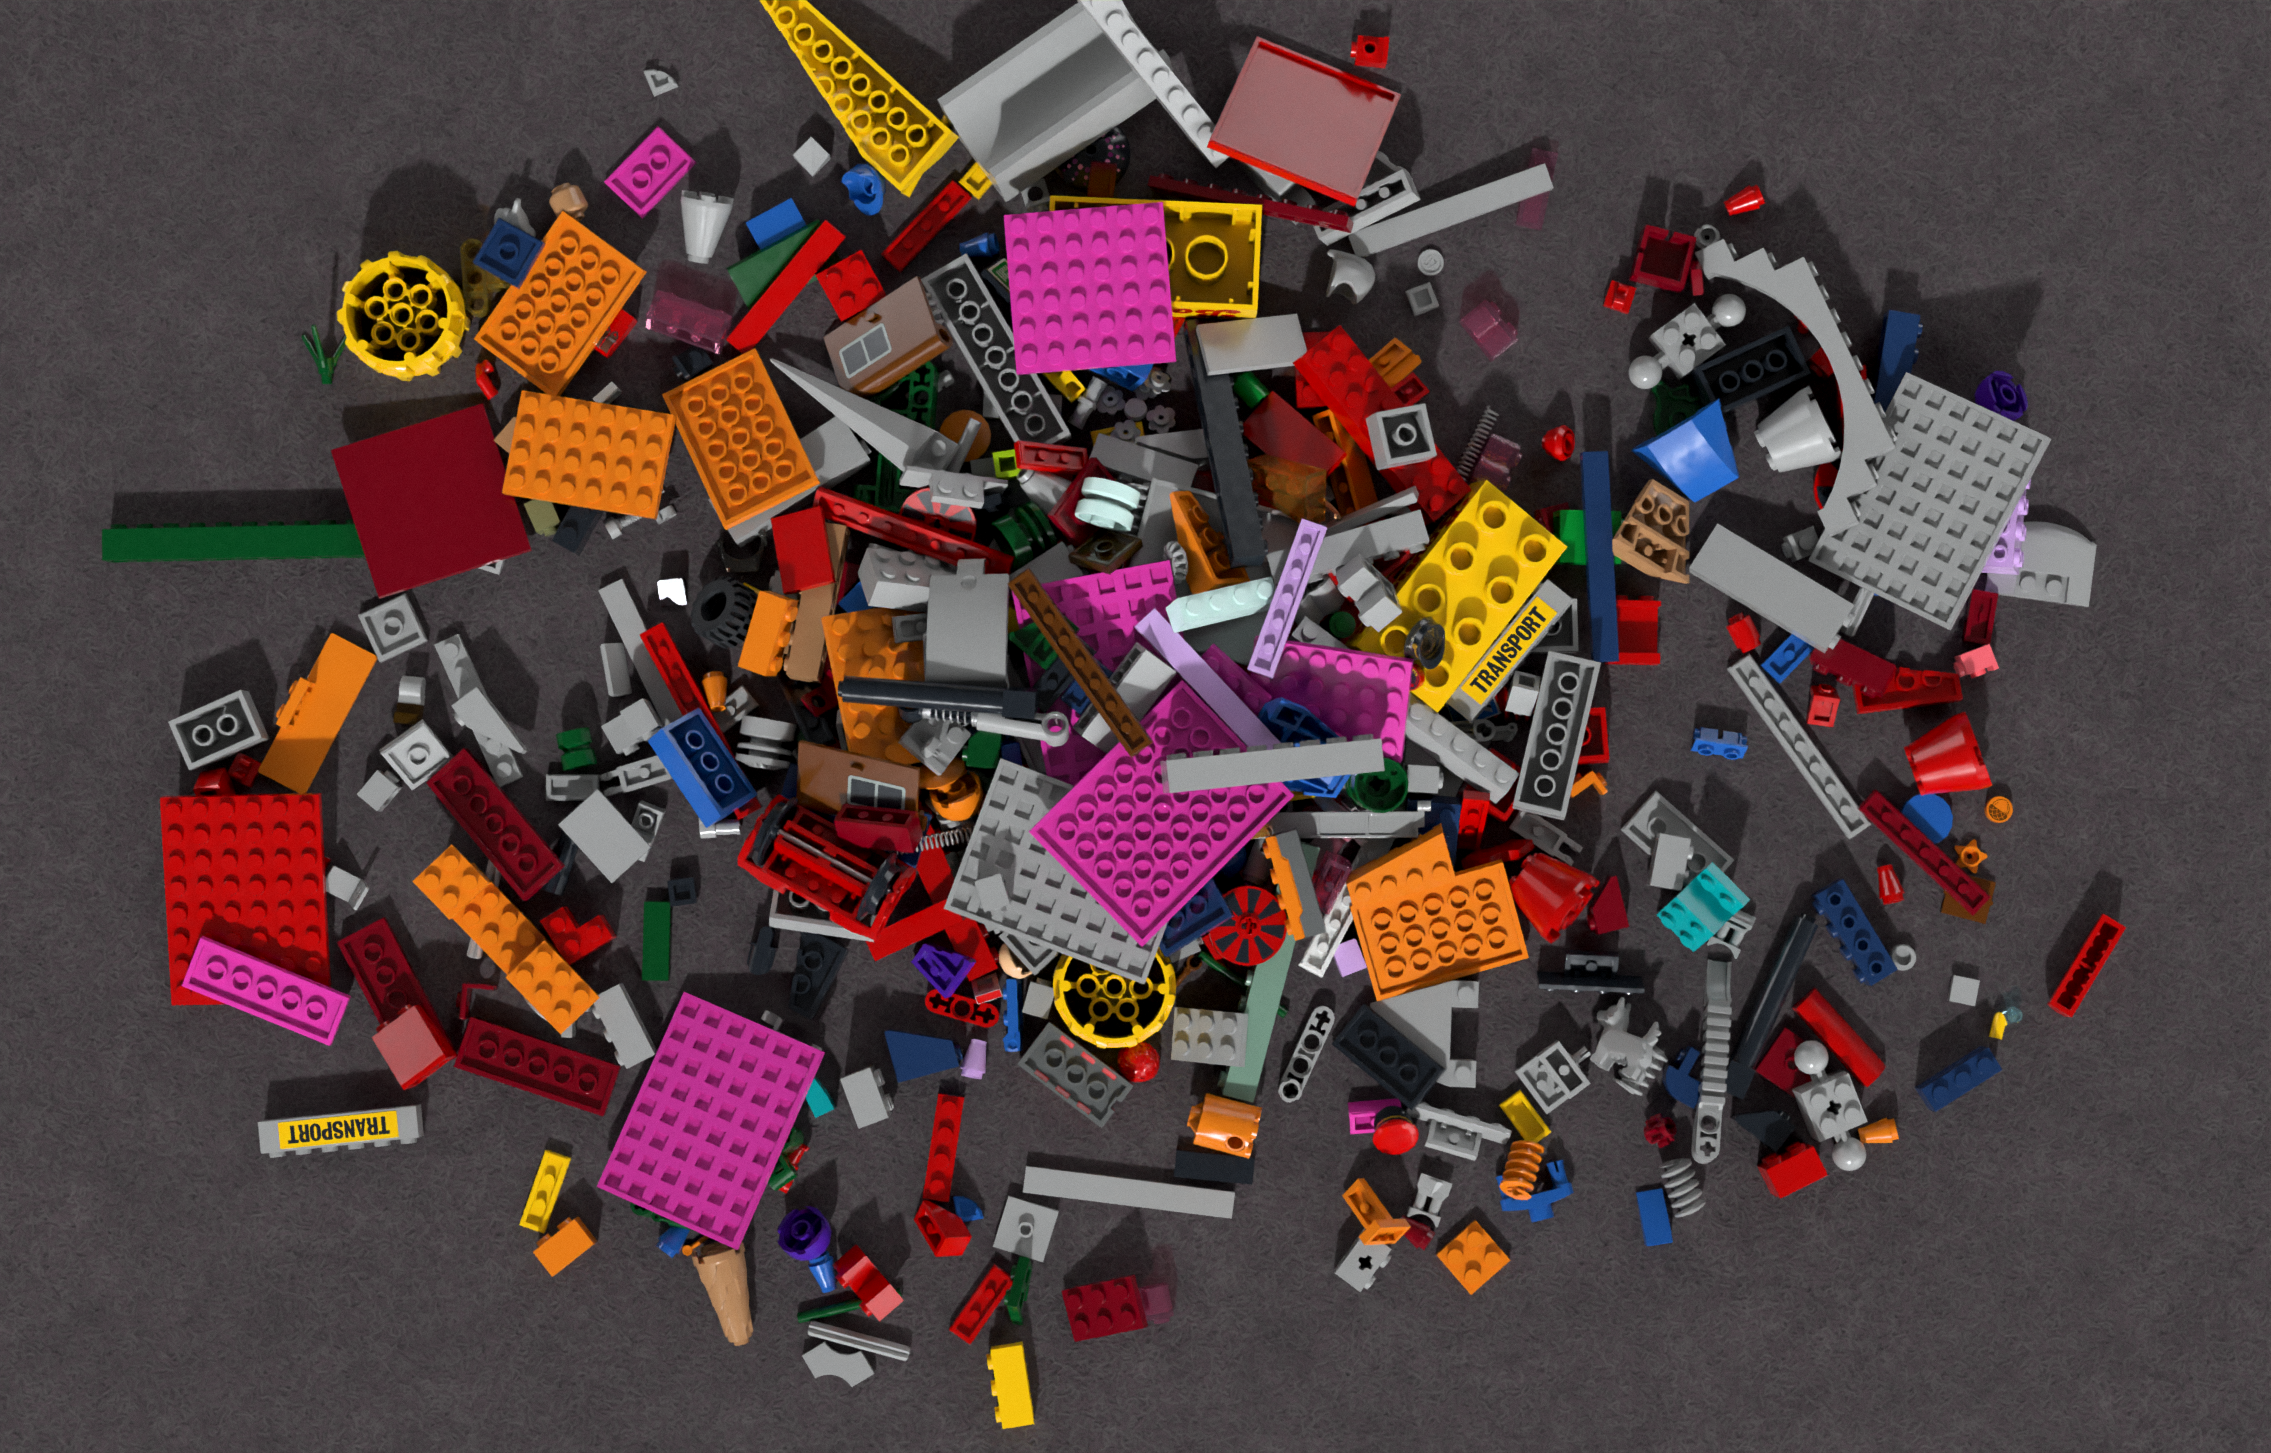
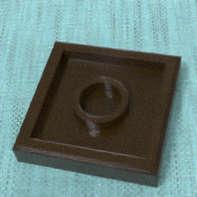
(1105, 551)

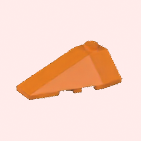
(1204, 547)

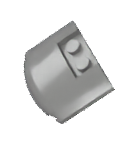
(2054, 569)

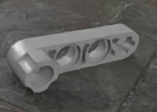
(1309, 1055)

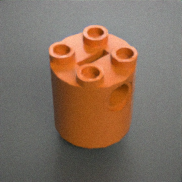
(1225, 1125)

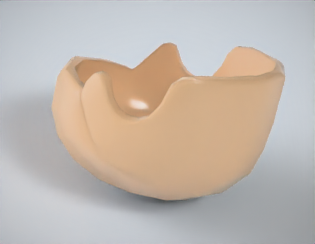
(1012, 964)

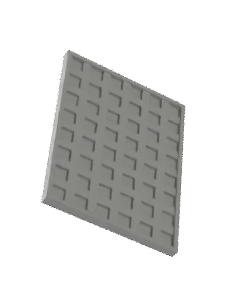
(1935, 501)
(1044, 897)

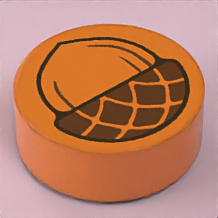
(1998, 809)

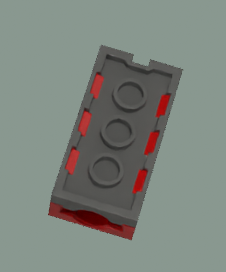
(1075, 1074)

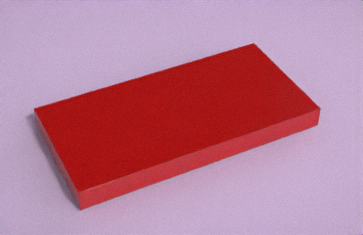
(1288, 435)

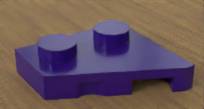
(943, 967)

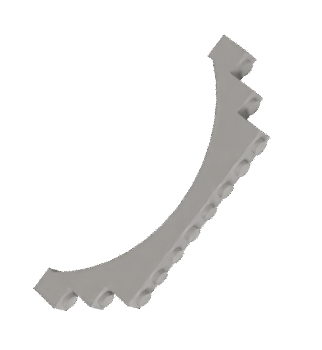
(1863, 430)

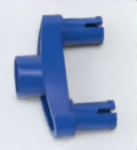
(1540, 1204)

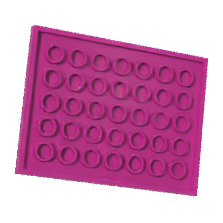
(1149, 848)

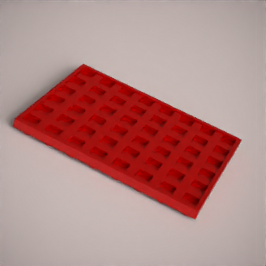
(247, 878)

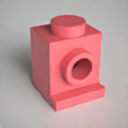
(1975, 662)

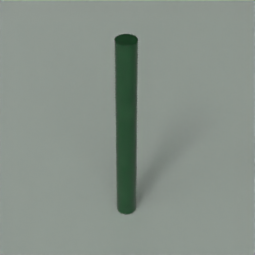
(1232, 975)
(832, 1309)

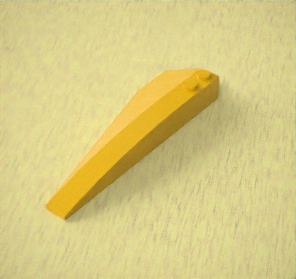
(876, 110)

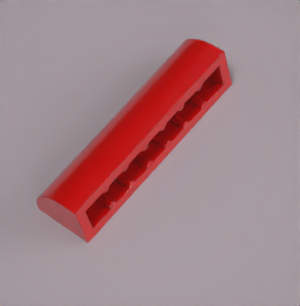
(2086, 966)
(1839, 1037)

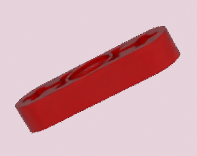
(979, 1019)

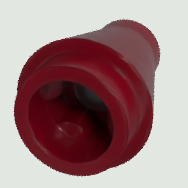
(1418, 1233)

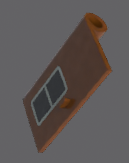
(838, 777)

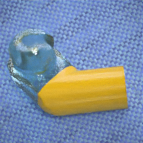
(2003, 1018)

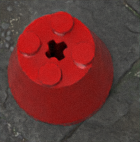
(1948, 759)
(1551, 893)

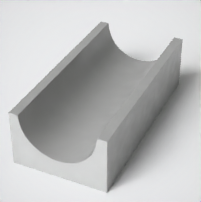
(1045, 100)

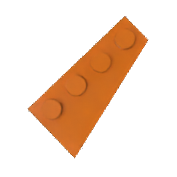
(1403, 871)

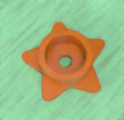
(1977, 856)

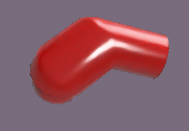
(482, 378)

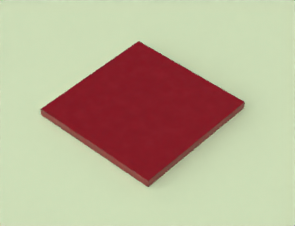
(430, 500)

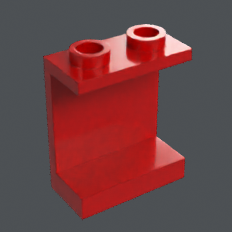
(1637, 630)

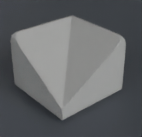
(811, 156)

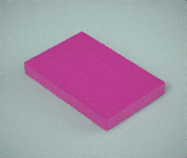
(650, 172)

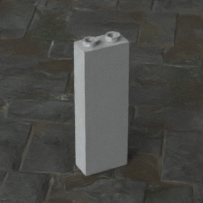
(834, 457)
(1772, 589)

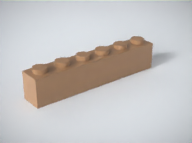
(808, 639)

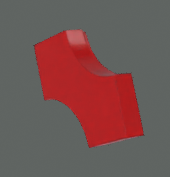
(1510, 850)

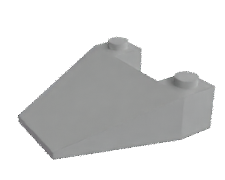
(1426, 1021)

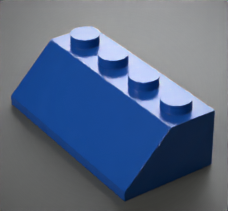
(702, 767)

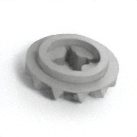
(1178, 561)

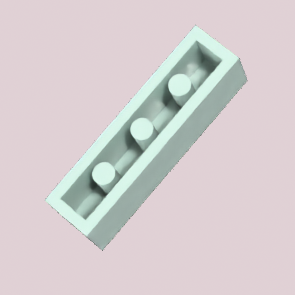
(1221, 604)

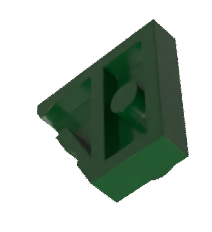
(1019, 1291)

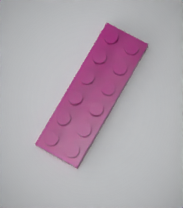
(266, 990)

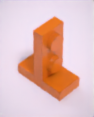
(1378, 1223)

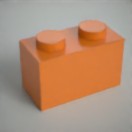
(564, 1246)

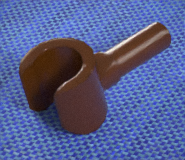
(1187, 970)

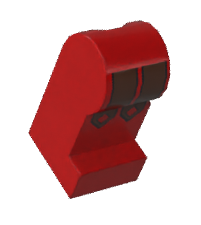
(615, 334)

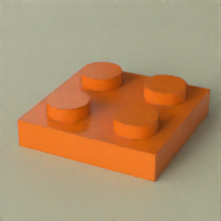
(1473, 1257)

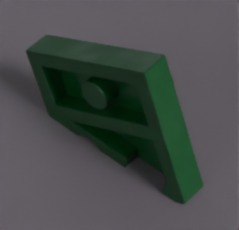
(1035, 644)

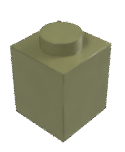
(544, 516)

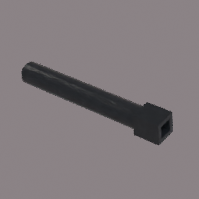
(1008, 701)
(1769, 1004)

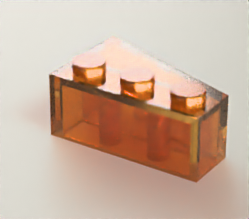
(1290, 486)

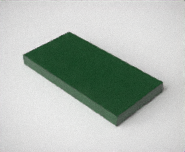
(758, 271)

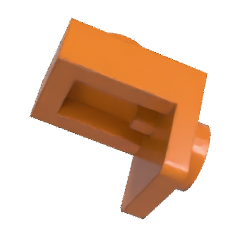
(1582, 782)

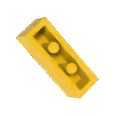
(1011, 1385)

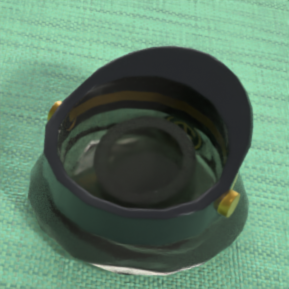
(1425, 643)

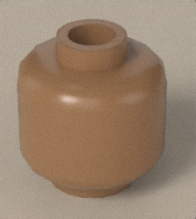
(570, 200)

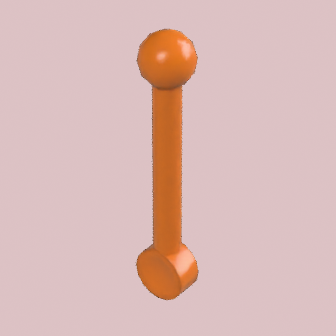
(688, 1249)

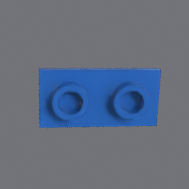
(1730, 746)

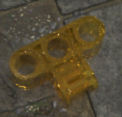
(481, 290)

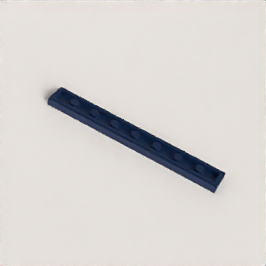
(1599, 556)

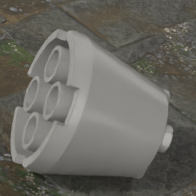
(1797, 434)

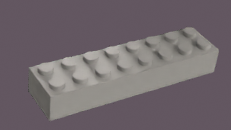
(991, 354)
(1269, 766)

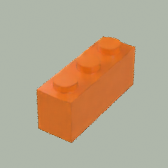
(768, 633)

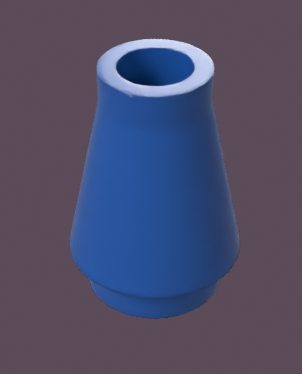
(981, 247)
(672, 1240)
(823, 1272)

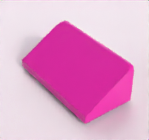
(1363, 1114)

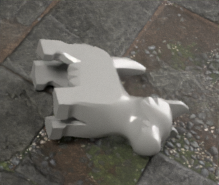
(1623, 1047)

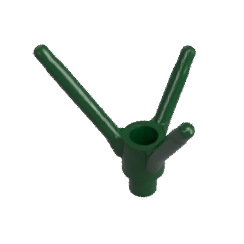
(324, 364)

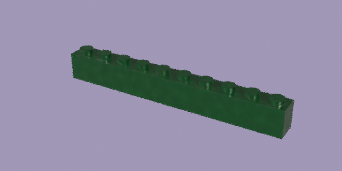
(230, 542)

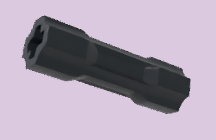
(566, 852)

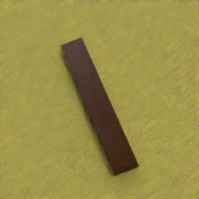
(1080, 662)

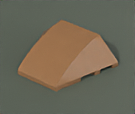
(1655, 534)

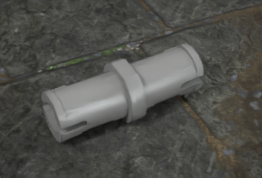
(1087, 403)

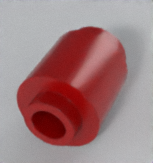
(1743, 632)

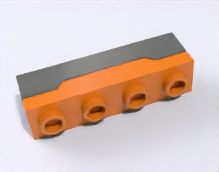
(1295, 883)

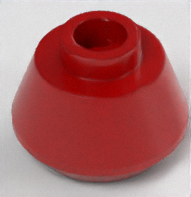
(1559, 442)

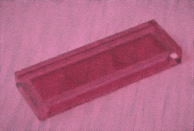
(1533, 209)

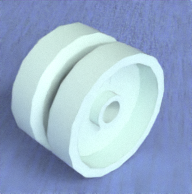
(1107, 504)

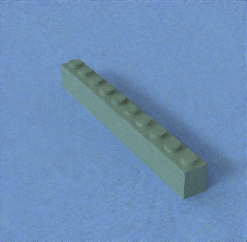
(1261, 1004)

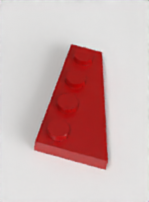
(1910, 690)

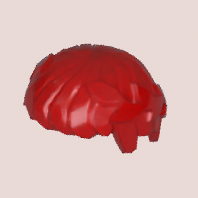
(1138, 1062)

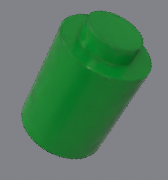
(1249, 388)
(1340, 624)

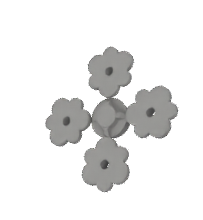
(1135, 410)

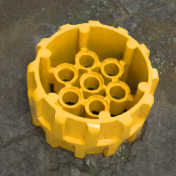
(356, 304)
(1114, 1001)

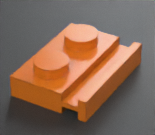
(1395, 362)

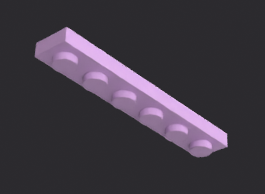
(1287, 598)

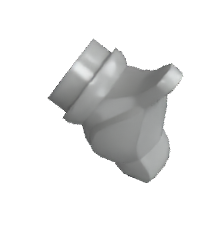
(516, 217)

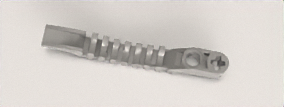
(1717, 1025)

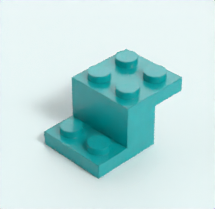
(1702, 907)

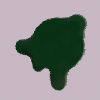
(1673, 406)

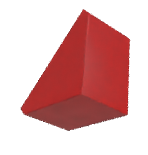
(1410, 390)

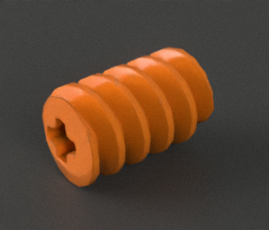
(1519, 1168)

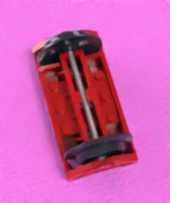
(798, 856)

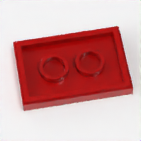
(803, 550)

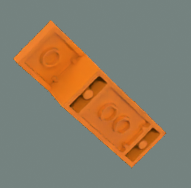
(507, 938)

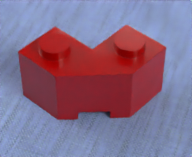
(867, 1282)

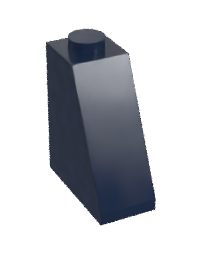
(921, 1054)

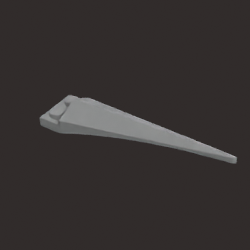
(891, 434)

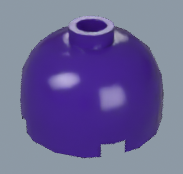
(2001, 395)
(804, 1234)

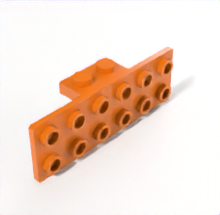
(316, 713)

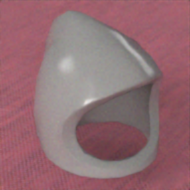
(1350, 276)

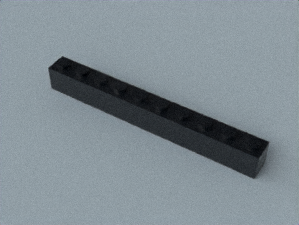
(1226, 457)

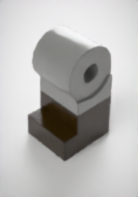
(410, 700)

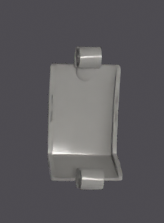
(968, 627)

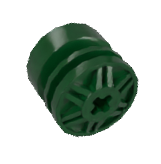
(1027, 533)
(1385, 794)

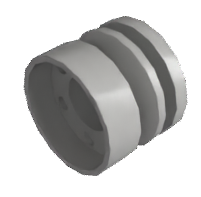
(766, 742)

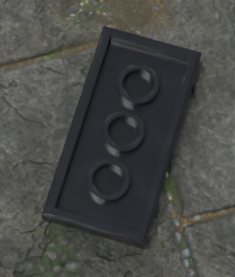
(1388, 1057)

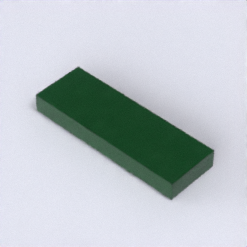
(656, 941)

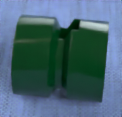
(576, 748)

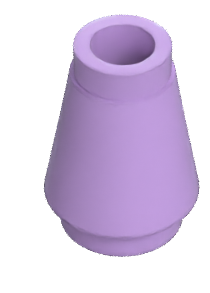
(975, 1060)

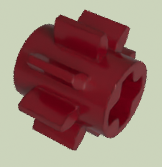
(1660, 1130)

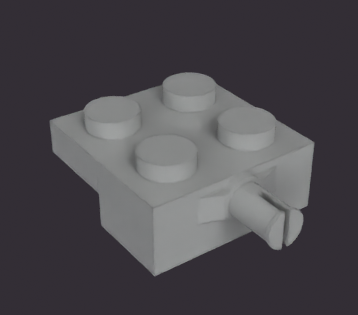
(1554, 1075)

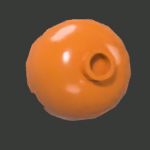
(961, 800)

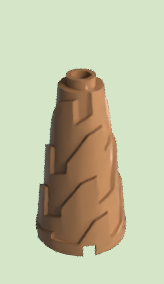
(725, 1279)

